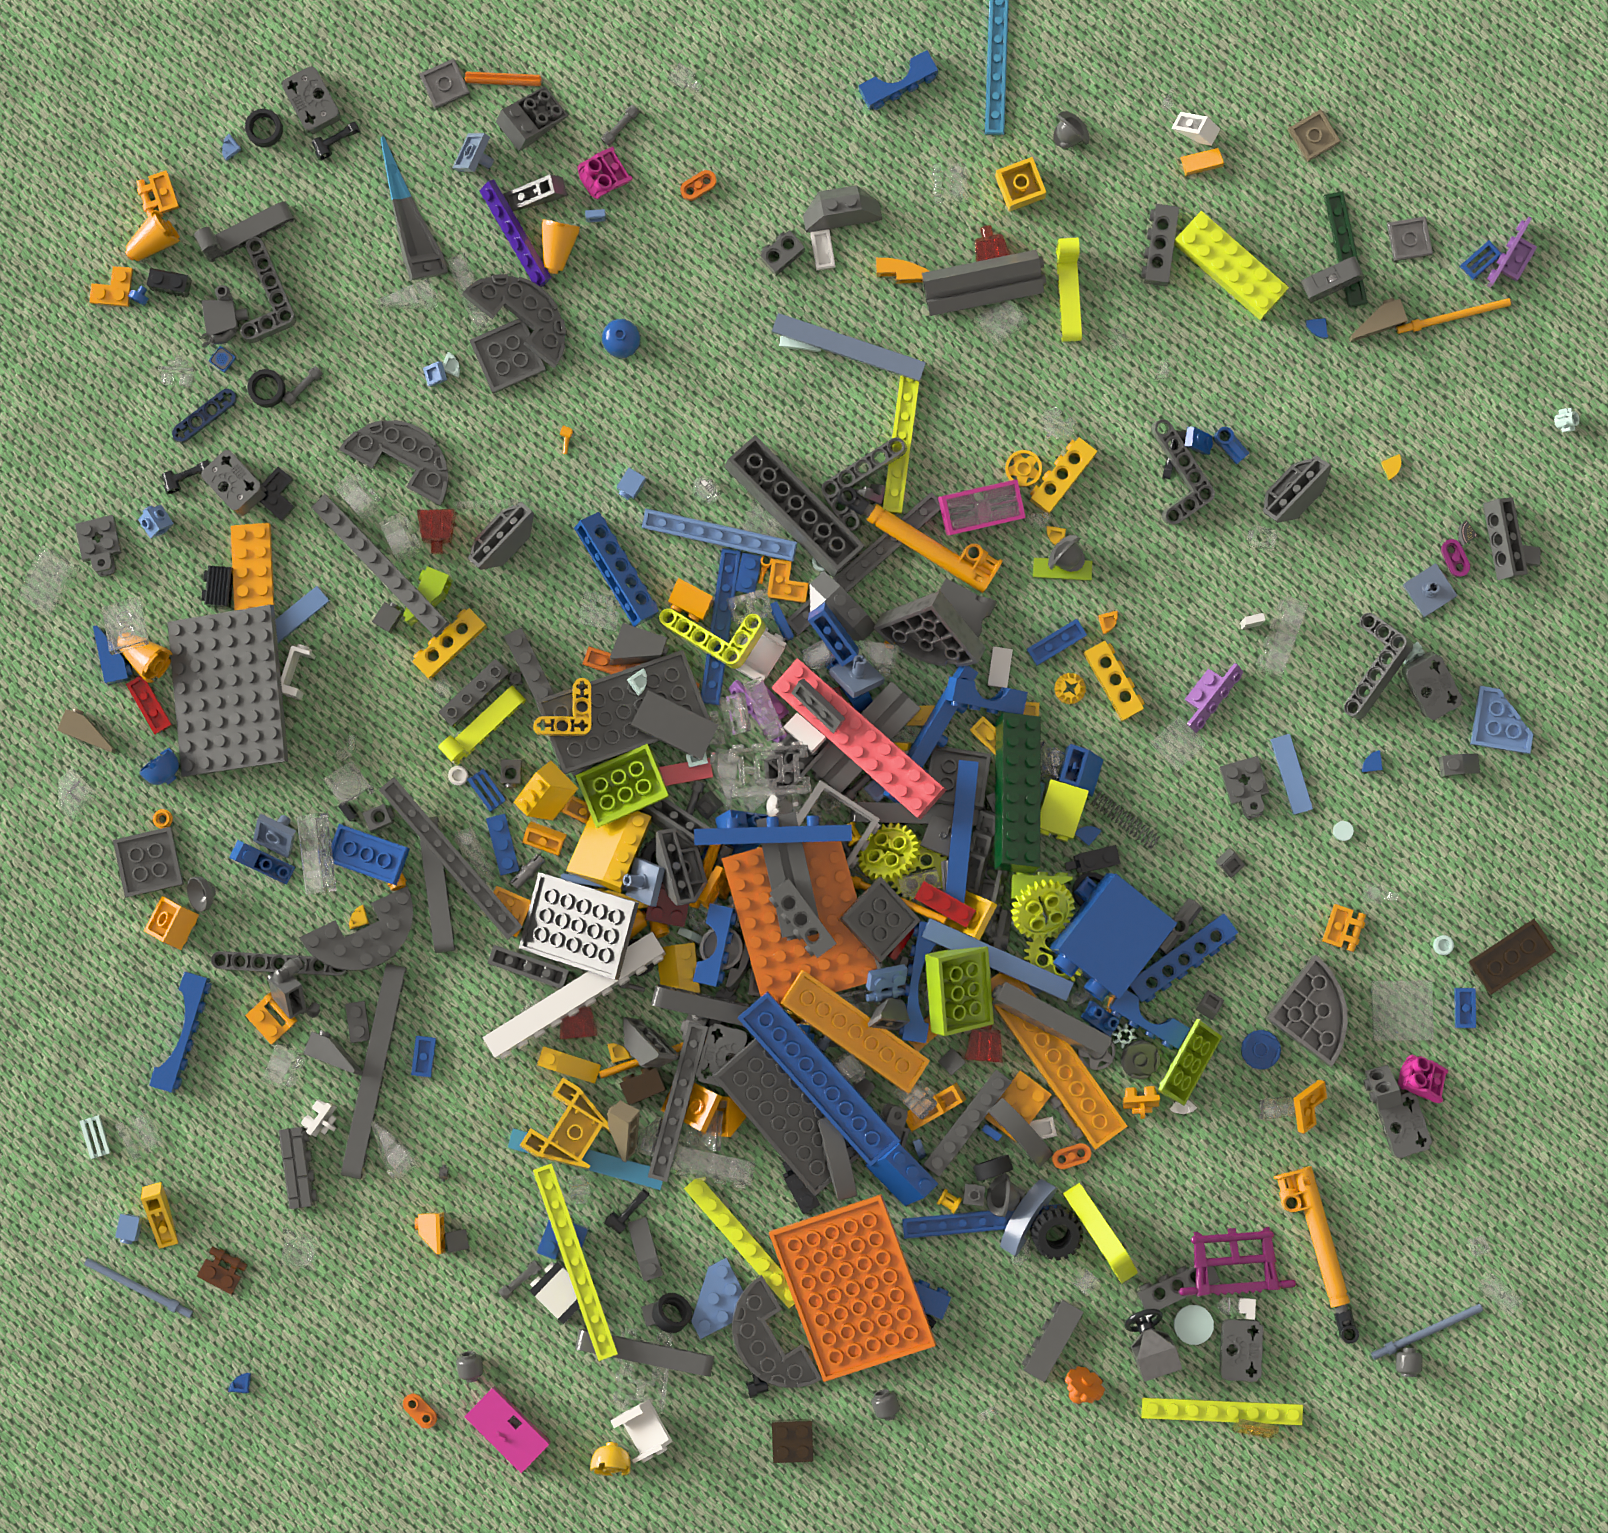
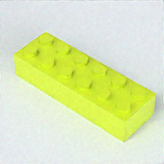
(1230, 265)

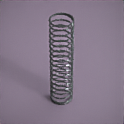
(1150, 833)

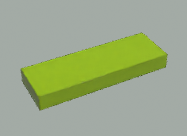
(1042, 570)

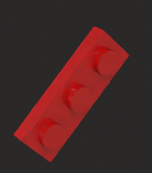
(149, 705)
(945, 904)

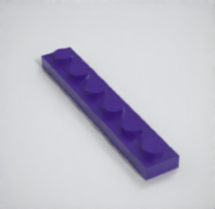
(514, 233)

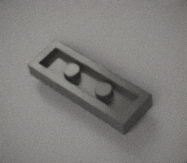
(818, 705)

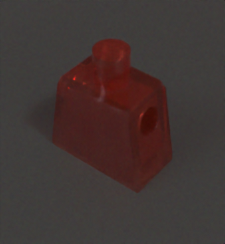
(990, 245)
(436, 527)
(579, 1025)
(984, 1045)

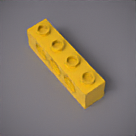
(1077, 448)
(460, 641)
(1124, 709)

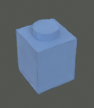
(630, 484)
(128, 1228)

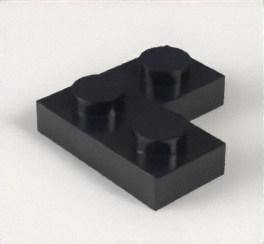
(275, 486)

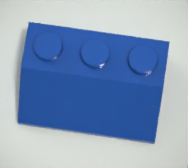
(903, 1175)

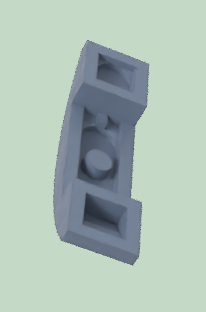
(1025, 1214)

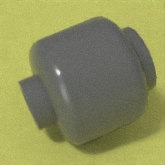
(1409, 1362)
(469, 1366)
(885, 1404)

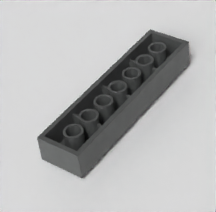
(794, 506)

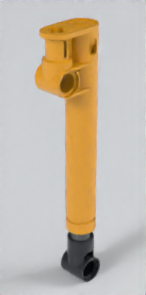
(970, 570)
(1304, 1189)

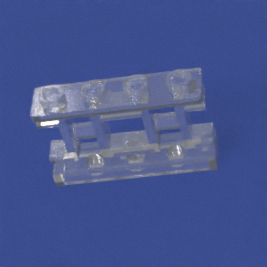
(770, 785)
(658, 1372)

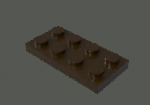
(1511, 956)

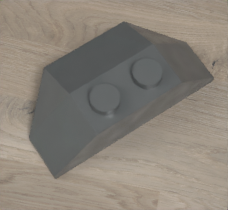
(841, 208)
(1296, 489)
(502, 537)
(847, 611)
(805, 764)
(684, 871)
(646, 1044)

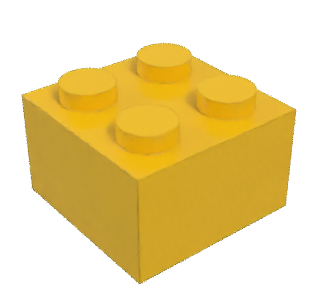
(1020, 184)

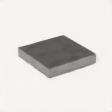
(444, 83)
(1409, 238)

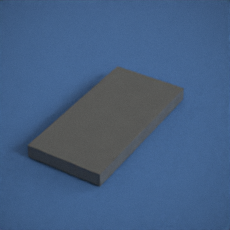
(674, 725)

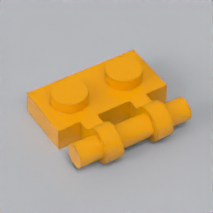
(163, 192)
(1337, 927)

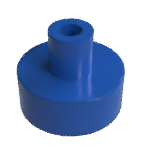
(138, 296)

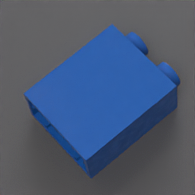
(1111, 937)

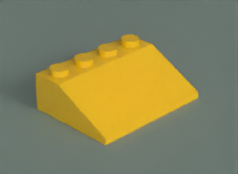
(609, 851)

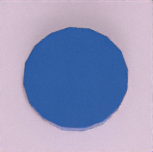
(1256, 1045)

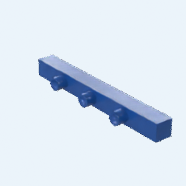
(936, 724)
(772, 833)

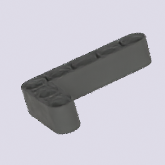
(238, 234)
(272, 293)
(1184, 472)
(858, 477)
(1379, 665)

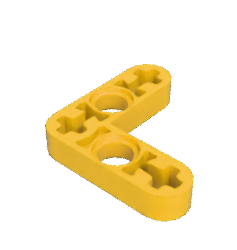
(577, 715)

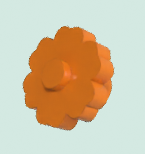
(1084, 1385)

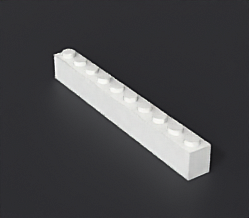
(570, 998)

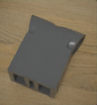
(968, 604)

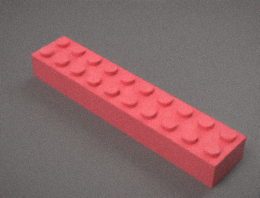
(865, 744)

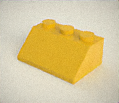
(546, 793)
(679, 967)

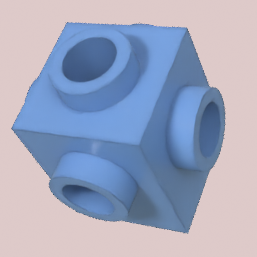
(155, 521)

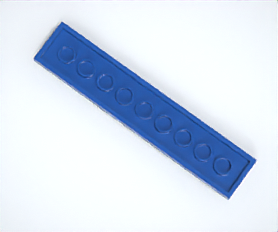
(819, 1078)

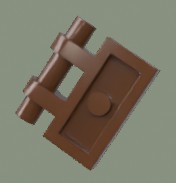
(218, 1275)

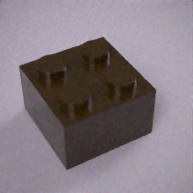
(642, 1086)
(792, 1440)

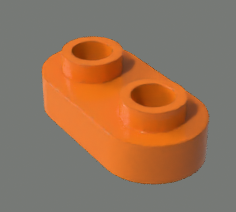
(697, 185)
(1071, 1156)
(422, 1408)

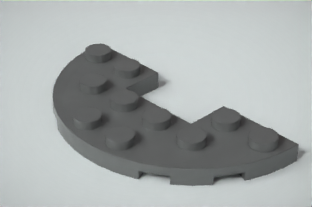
(527, 303)
(407, 445)
(369, 945)
(758, 1345)

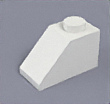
(1196, 128)

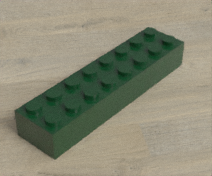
(1017, 793)

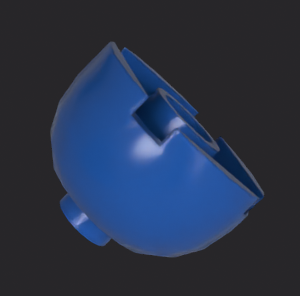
(621, 338)
(161, 769)

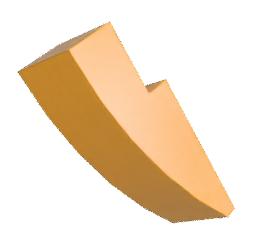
(903, 270)
(945, 1100)

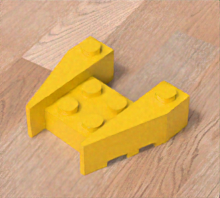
(572, 1132)

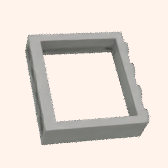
(872, 828)

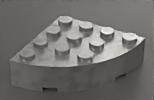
(931, 632)
(1313, 1012)

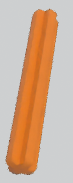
(503, 78)

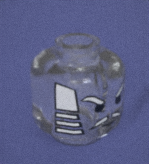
(706, 490)

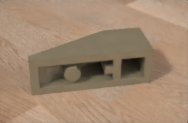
(1384, 318)
(80, 727)
(624, 1125)

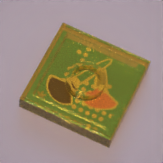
(1255, 1428)

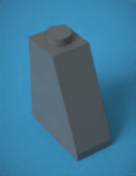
(637, 646)

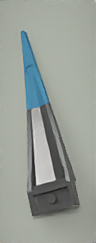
(417, 244)

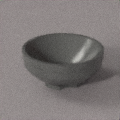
(200, 893)

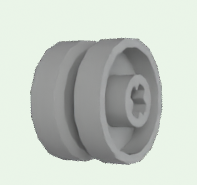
(709, 944)

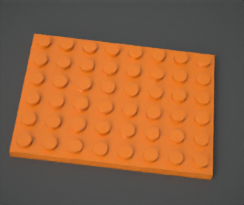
(780, 961)
(852, 1288)

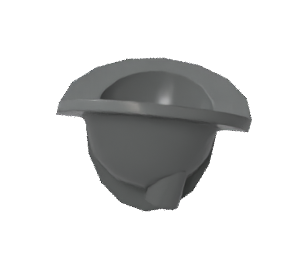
(1070, 130)
(1067, 554)
(1003, 1195)

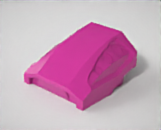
(603, 173)
(1423, 1078)

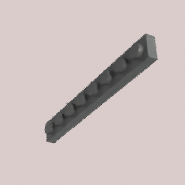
(678, 1102)

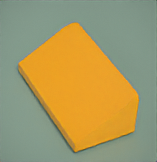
(1202, 161)
(544, 838)

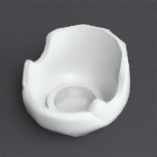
(773, 803)

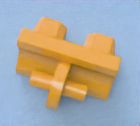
(1141, 1104)

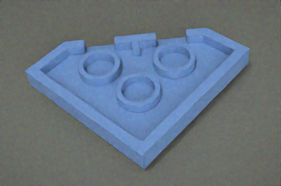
(1499, 724)
(716, 1299)

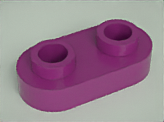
(1455, 558)

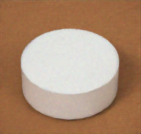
(458, 775)

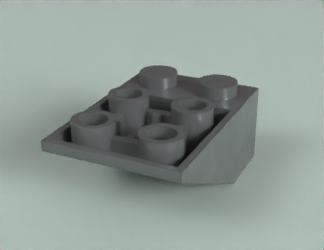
(530, 118)

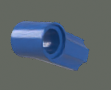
(1232, 447)

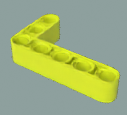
(1068, 287)
(712, 641)
(480, 728)
(1101, 1233)

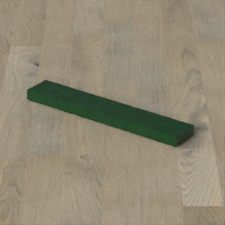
(1344, 243)

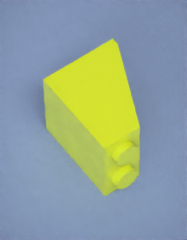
(1061, 810)

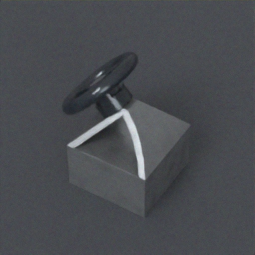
(1153, 1349)

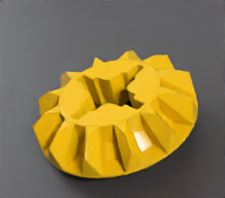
(1068, 697)

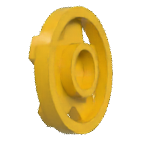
(1023, 468)

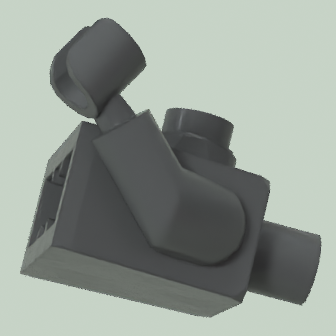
(221, 317)
(288, 991)

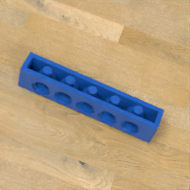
(607, 566)
(1227, 935)

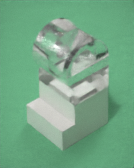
(1231, 1305)

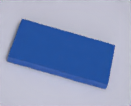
(368, 854)

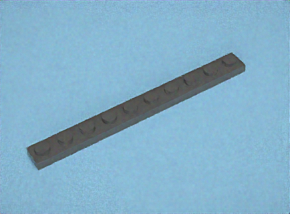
(870, 558)
(380, 565)
(450, 858)

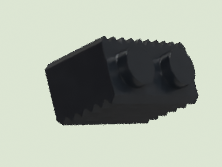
(169, 282)
(218, 586)

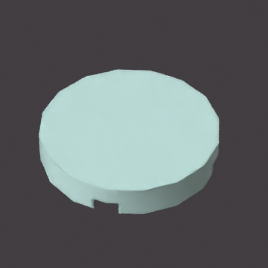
(1193, 1324)

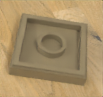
(1314, 135)

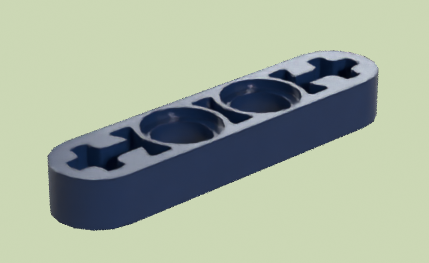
(202, 413)

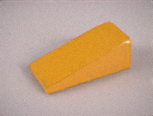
(577, 809)

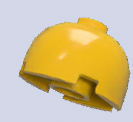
(610, 1460)

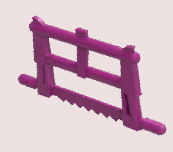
(1267, 1258)

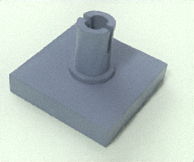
(472, 153)
(1430, 590)
(857, 676)
(275, 834)
(644, 881)

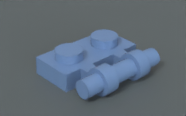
(886, 978)

